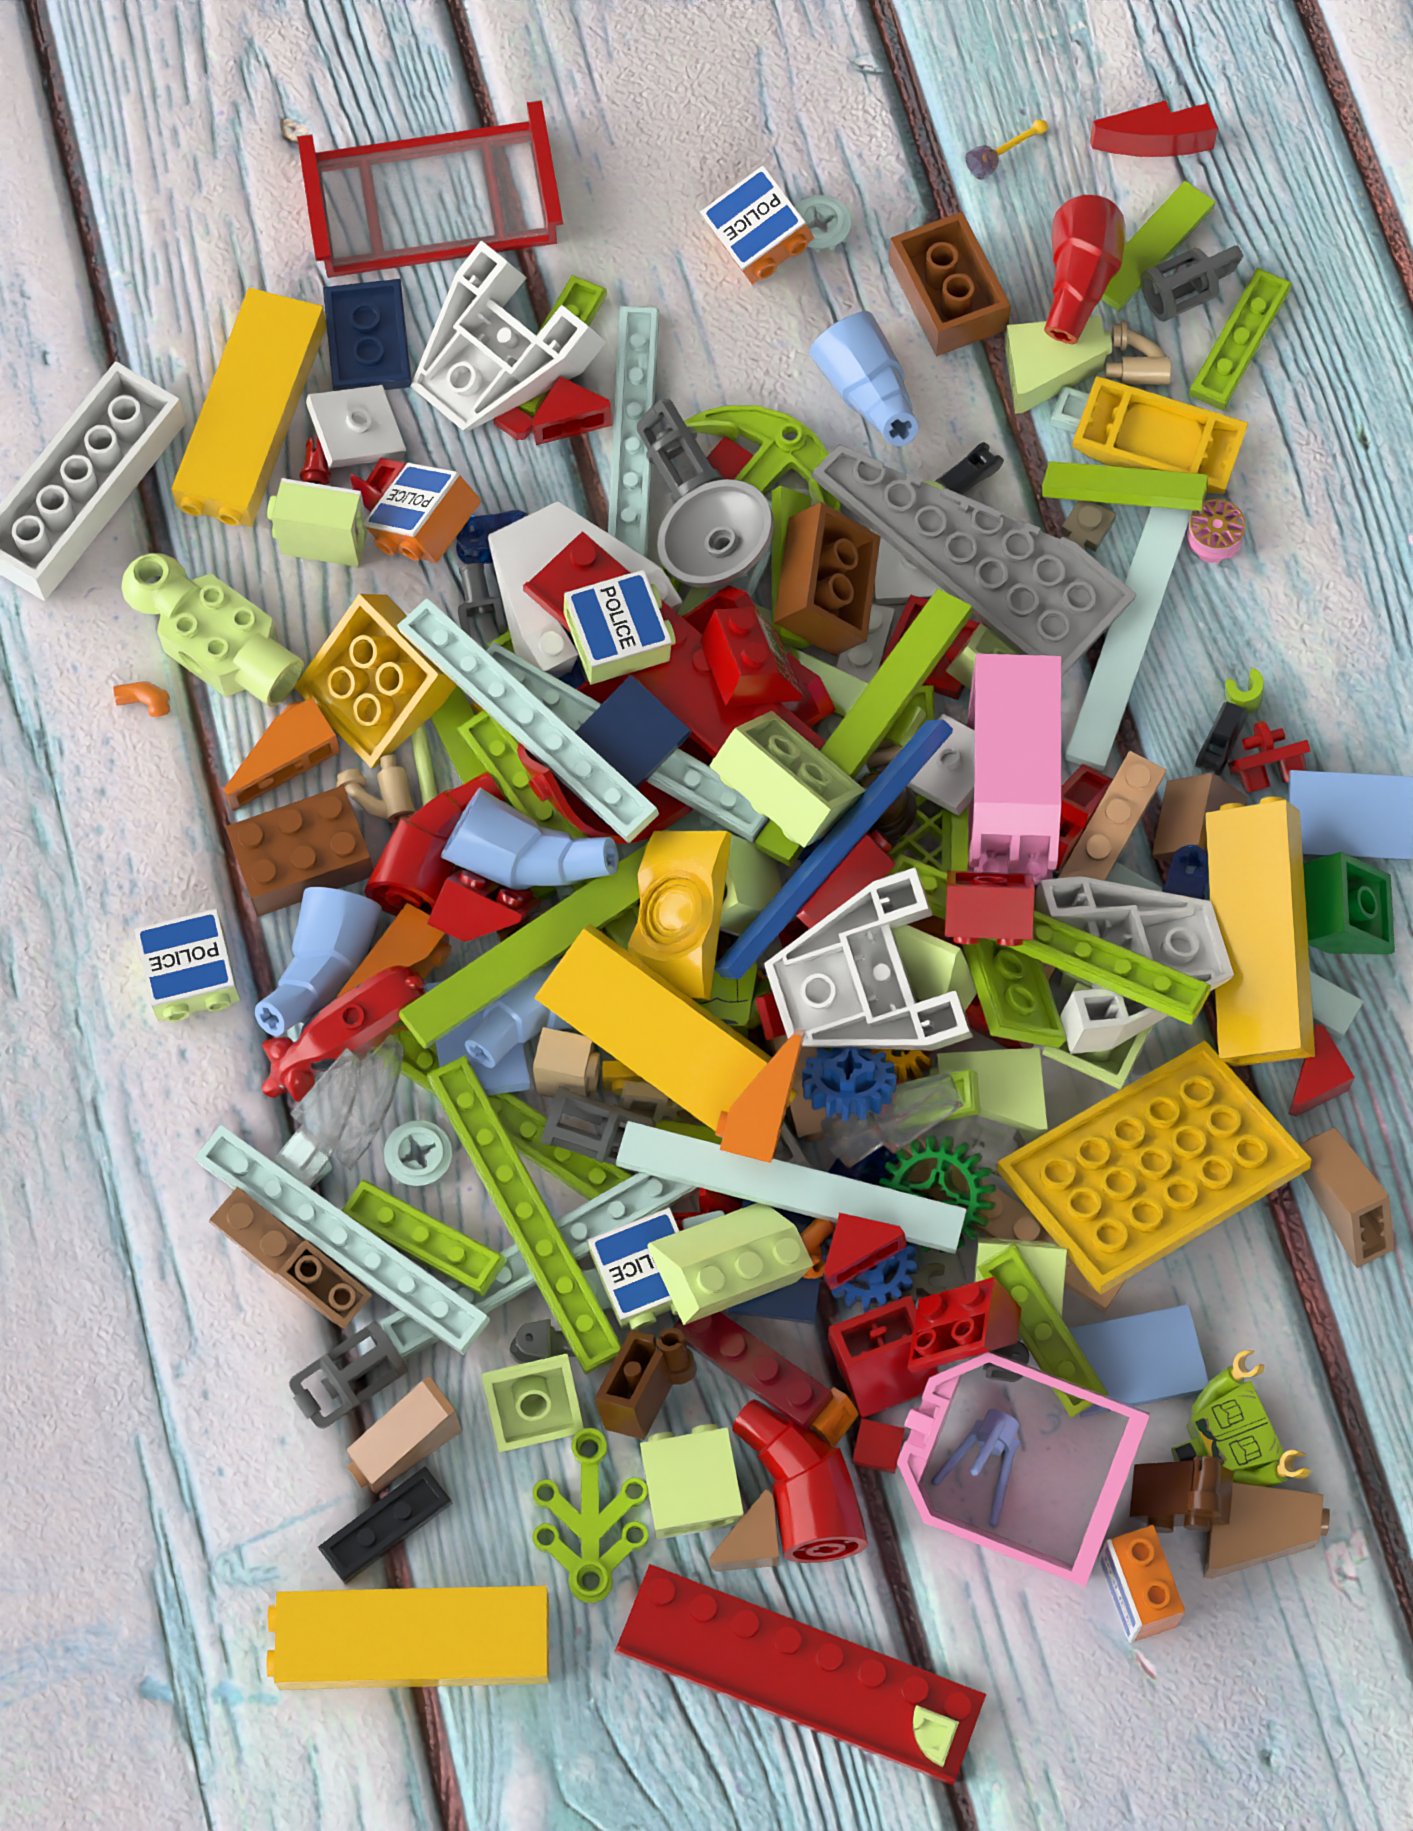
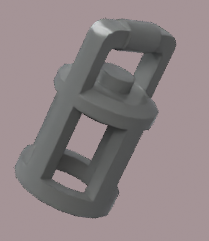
(1200, 274)
(671, 444)
(592, 1111)
(340, 1380)

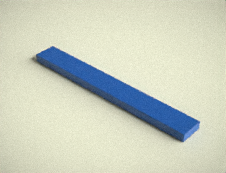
(833, 849)

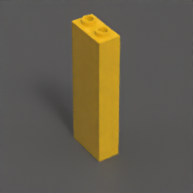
(249, 408)
(1263, 923)
(652, 1026)
(409, 1637)

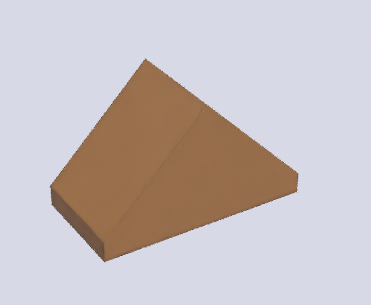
(751, 1541)

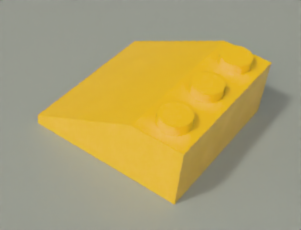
(374, 680)

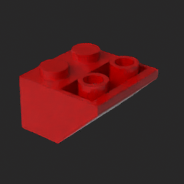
(478, 906)
(963, 1324)
(875, 1357)

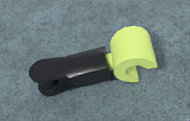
(965, 474)

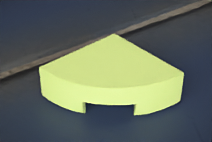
(933, 1734)

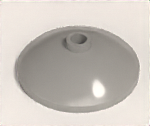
(715, 533)

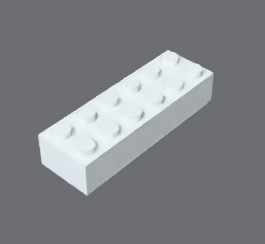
(84, 477)

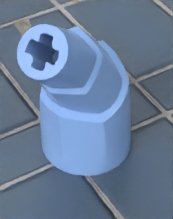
(867, 375)
(519, 853)
(327, 950)
(514, 1020)

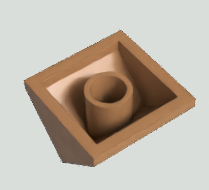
(1185, 810)

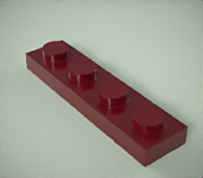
(757, 1367)

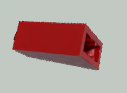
(862, 865)

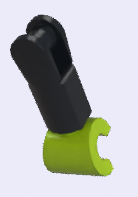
(1231, 721)

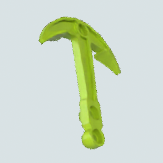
(776, 453)

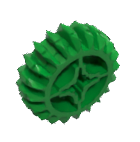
(943, 1175)

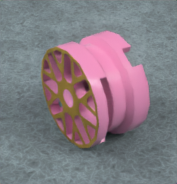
(1215, 531)

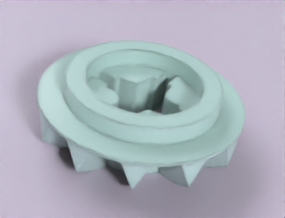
(826, 210)
(425, 1136)

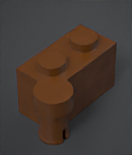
(642, 1380)
(1182, 1494)

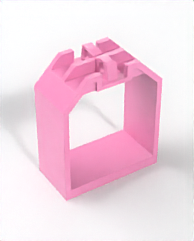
(1015, 764)
(925, 1433)

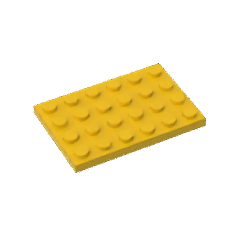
(1153, 1166)

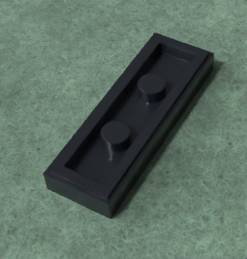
(385, 1525)

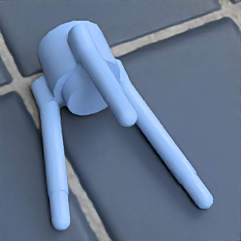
(995, 1435)

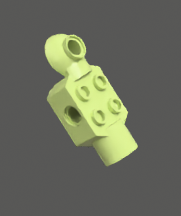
(213, 630)

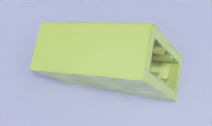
(1044, 365)
(1008, 1085)

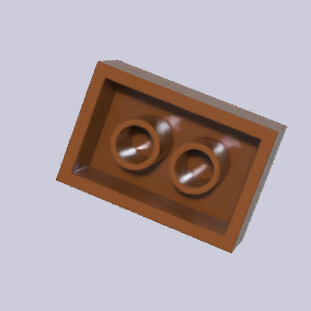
(949, 283)
(827, 579)
(300, 848)

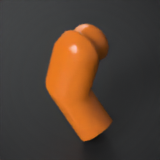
(143, 692)
(812, 1238)

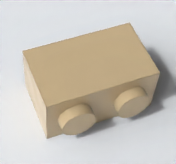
(566, 1062)

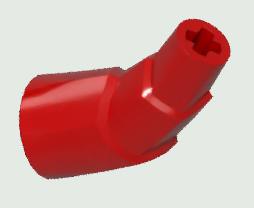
(1087, 254)
(412, 861)
(811, 1487)

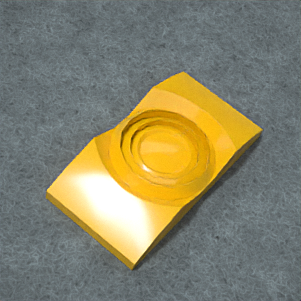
(1157, 433)
(682, 907)

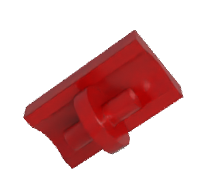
(1252, 768)

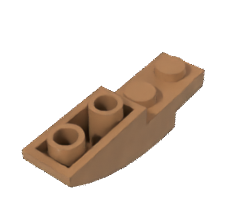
(290, 1259)

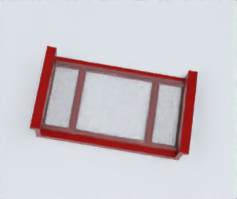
(431, 196)

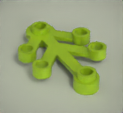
(590, 1525)

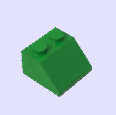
(1348, 906)

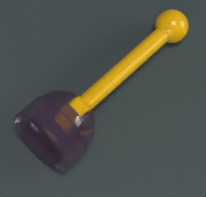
(984, 161)

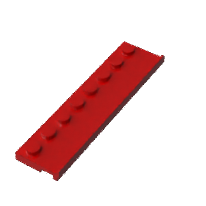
(682, 683)
(794, 1671)

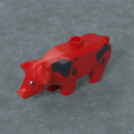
(353, 1021)

